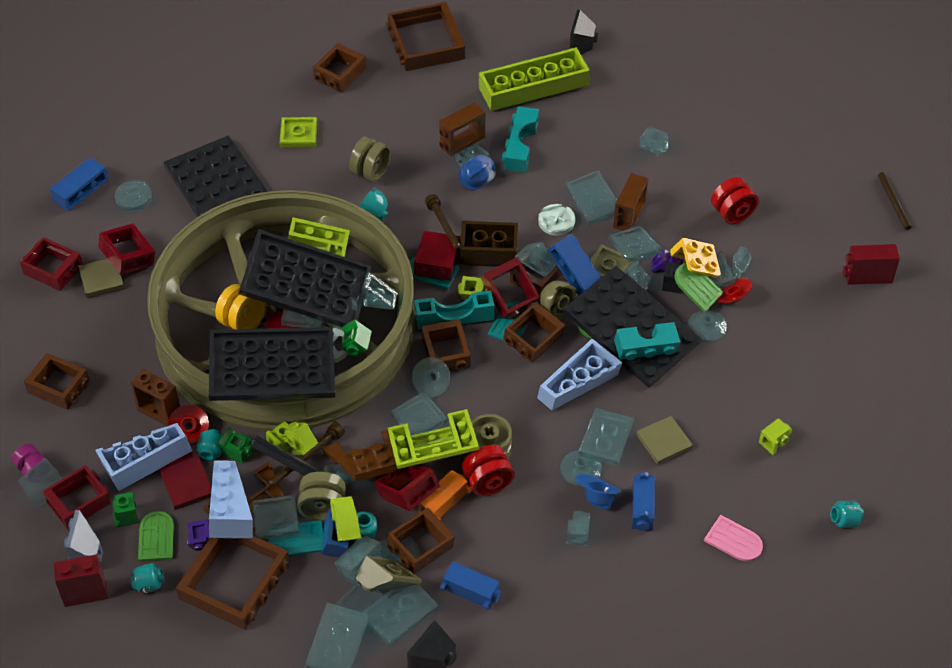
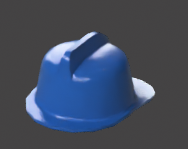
(477, 172)
(597, 491)

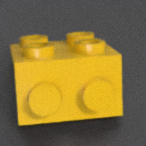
(698, 255)

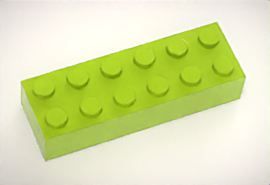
(533, 79)

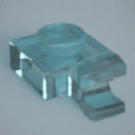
(741, 261)

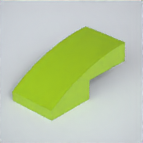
(346, 518)

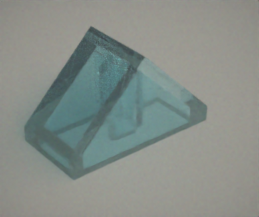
(537, 258)
(377, 293)

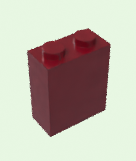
(436, 256)
(871, 264)
(80, 580)

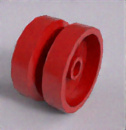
(734, 200)
(488, 470)

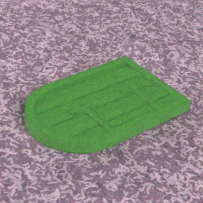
(697, 287)
(156, 537)

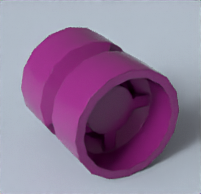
(26, 458)

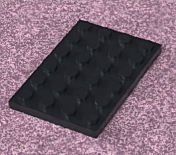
(213, 175)
(304, 279)
(621, 303)
(271, 364)

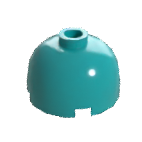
(376, 204)

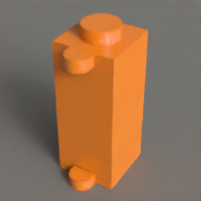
(452, 489)

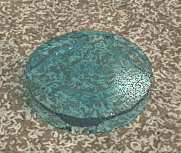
(133, 195)

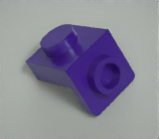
(659, 260)
(198, 534)

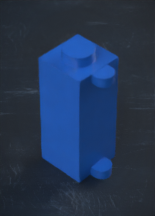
(643, 501)
(471, 585)

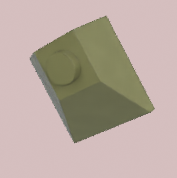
(385, 574)

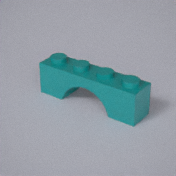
(524, 124)
(476, 308)

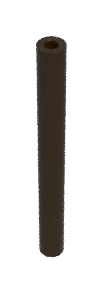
(894, 200)

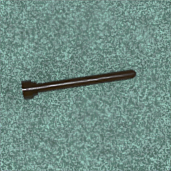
(433, 203)
(334, 432)

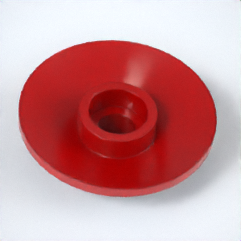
(736, 291)
(190, 414)

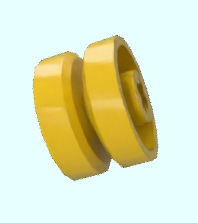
(239, 311)

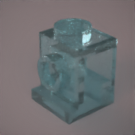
(654, 140)
(638, 275)
(578, 528)

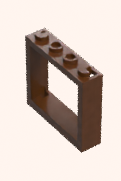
(422, 15)
(186, 587)

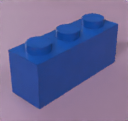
(79, 184)
(574, 264)

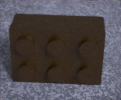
(488, 242)

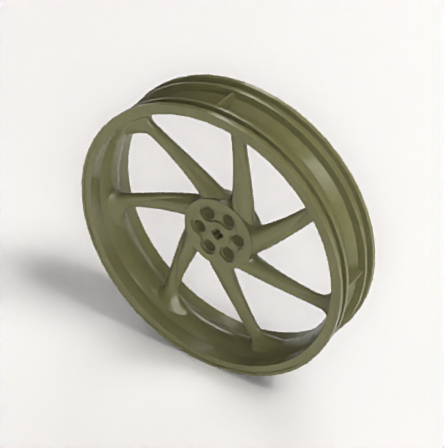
(273, 212)

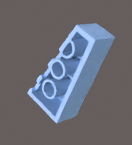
(580, 374)
(143, 455)
(228, 505)

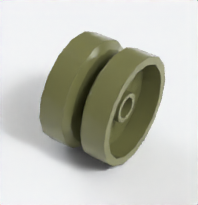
(370, 159)
(493, 430)
(315, 494)

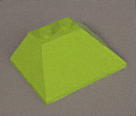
(319, 236)
(434, 444)

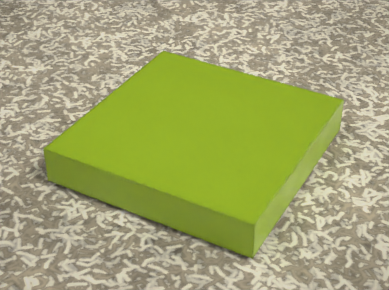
(298, 132)

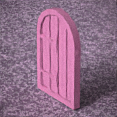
(734, 540)

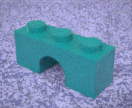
(632, 345)

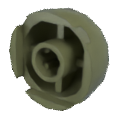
(557, 296)

